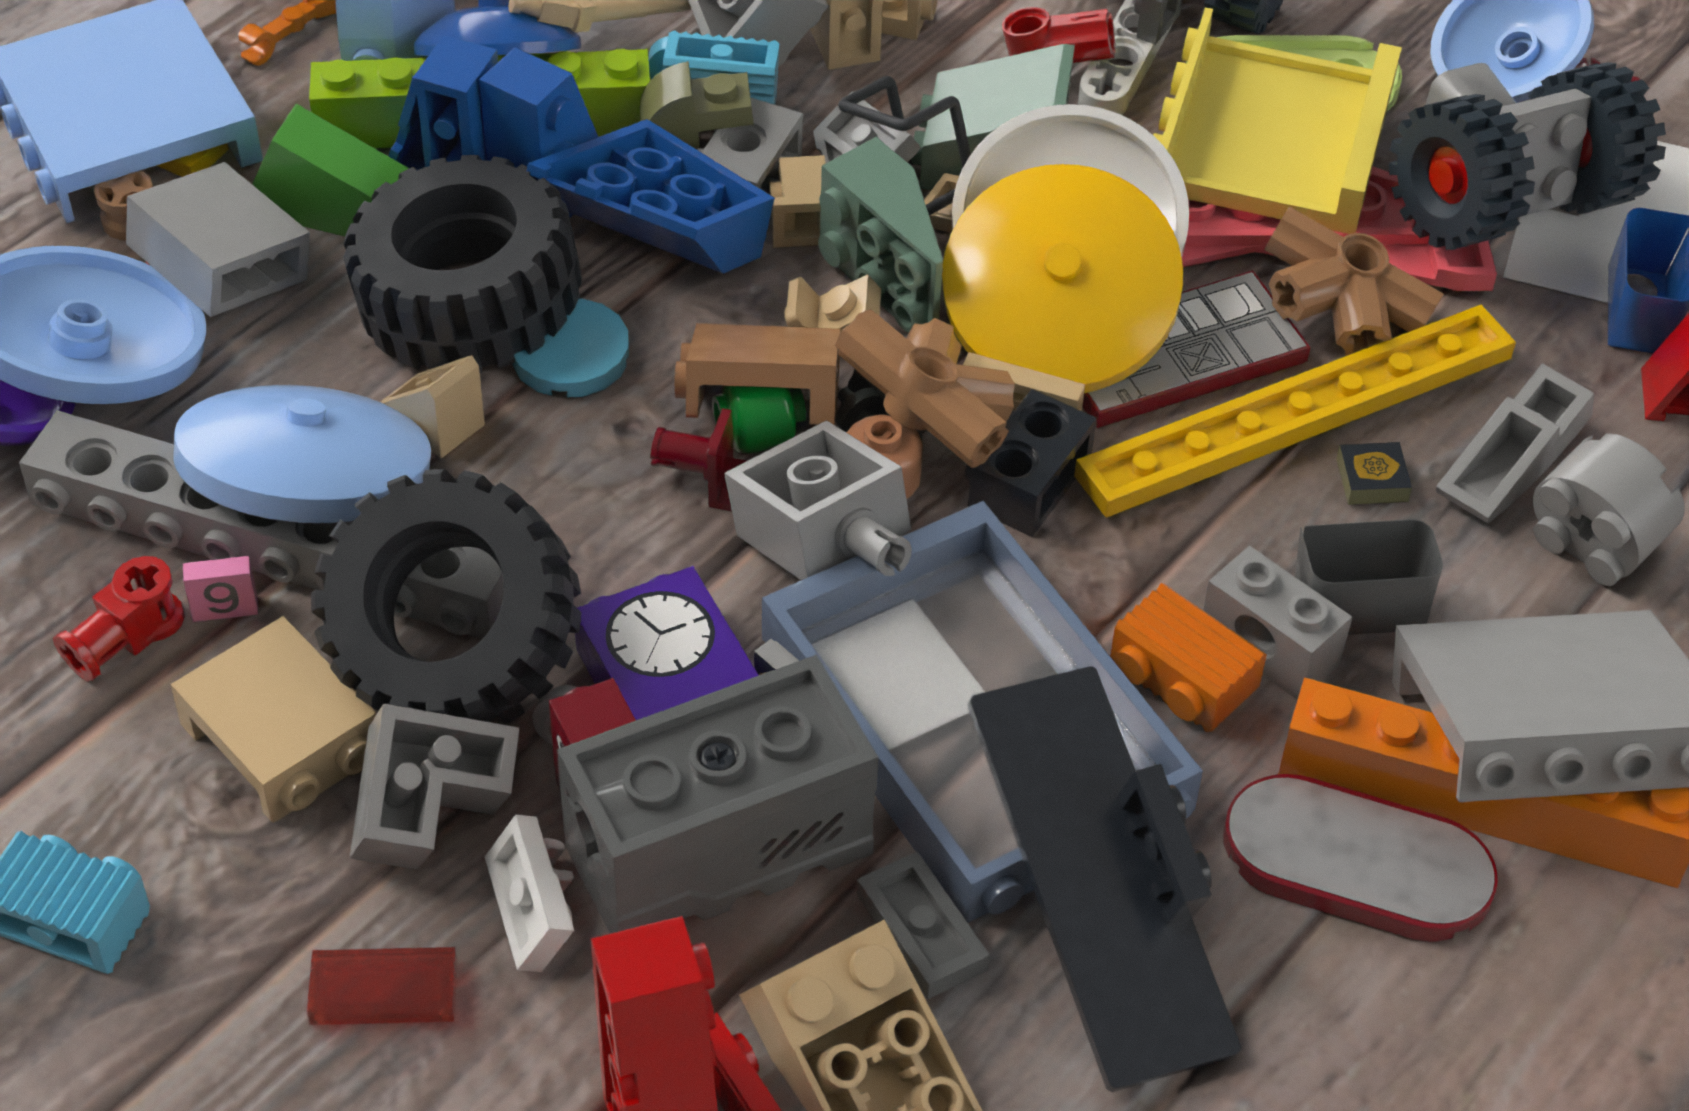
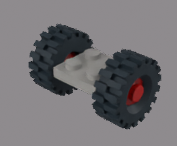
(1481, 165)

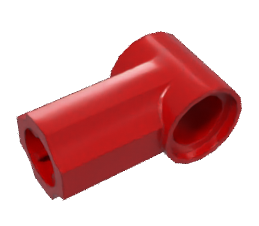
(1034, 29)

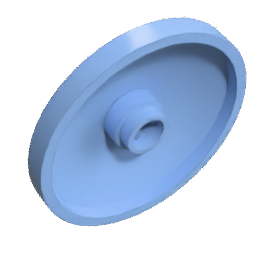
(94, 326)
(296, 451)

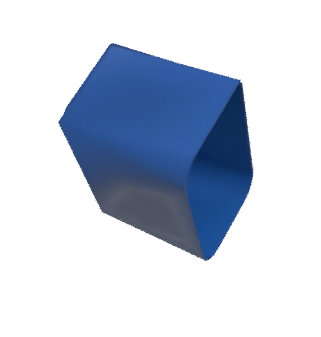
(1647, 249)

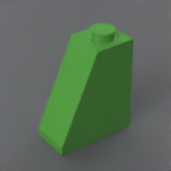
(321, 172)

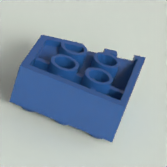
(662, 194)

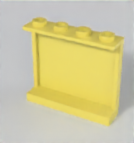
(1275, 127)

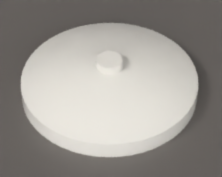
(1077, 137)

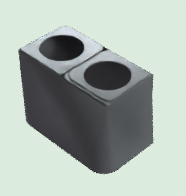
(1373, 571)

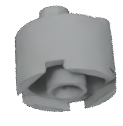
(1606, 507)

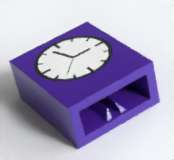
(661, 643)

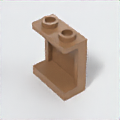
(761, 359)

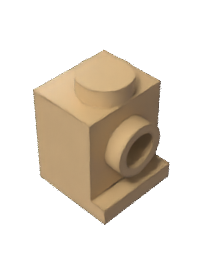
(797, 201)

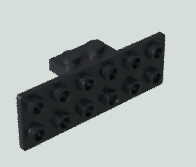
(1108, 876)

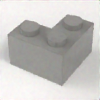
(416, 766)

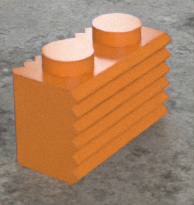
(1186, 658)

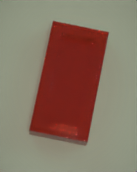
(382, 986)

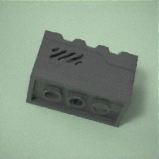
(719, 798)

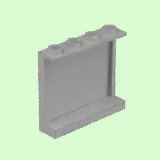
(1553, 702)

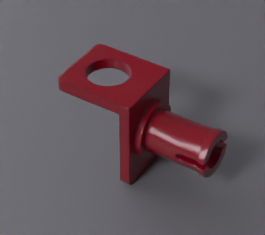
(700, 455)

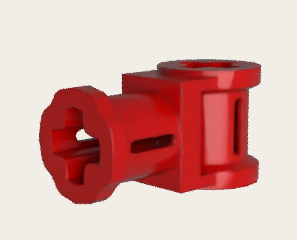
(123, 617)

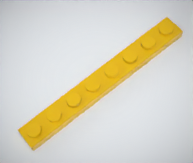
(1292, 410)

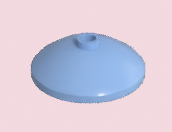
(1514, 38)

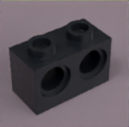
(1033, 463)

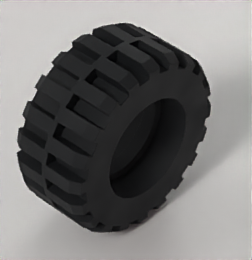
(453, 216)
(401, 533)

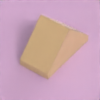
(443, 403)

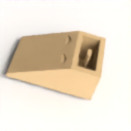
(858, 1032)

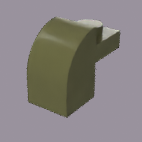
(696, 105)

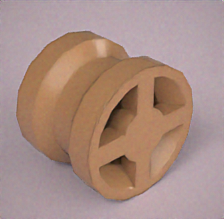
(112, 200)

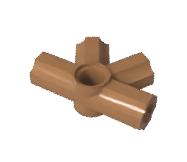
(1348, 277)
(926, 385)

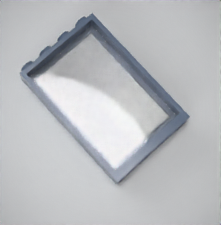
(912, 655)

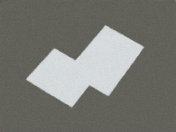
(1575, 251)

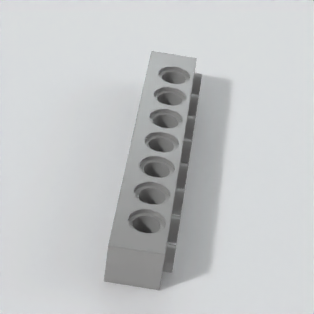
(134, 488)

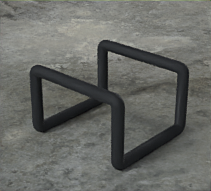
(896, 121)

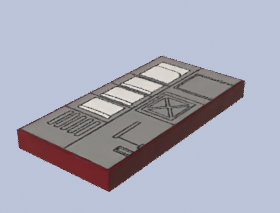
(1218, 340)

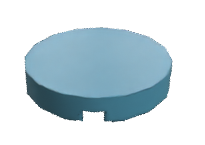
(581, 357)

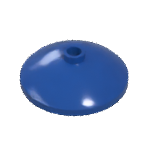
(499, 29)

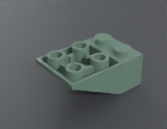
(881, 228)

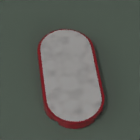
(1360, 857)

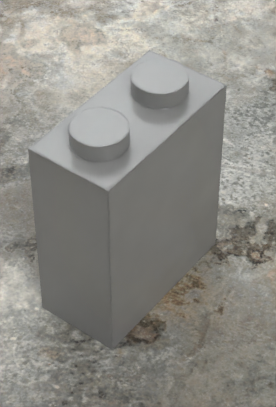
(217, 238)

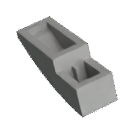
(1518, 444)

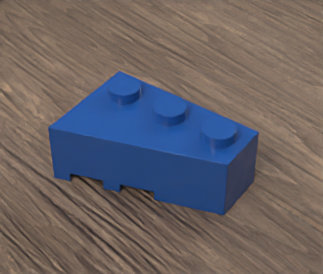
(444, 105)
(531, 109)

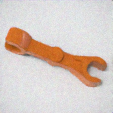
(292, 20)

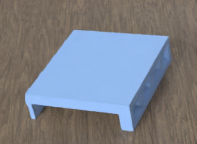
(119, 99)

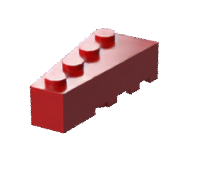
(655, 1019)

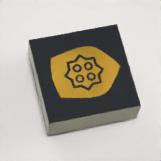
(1373, 473)

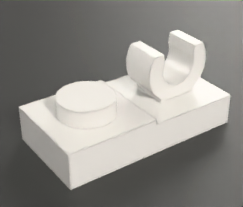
(530, 892)

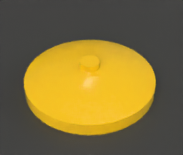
(1064, 274)

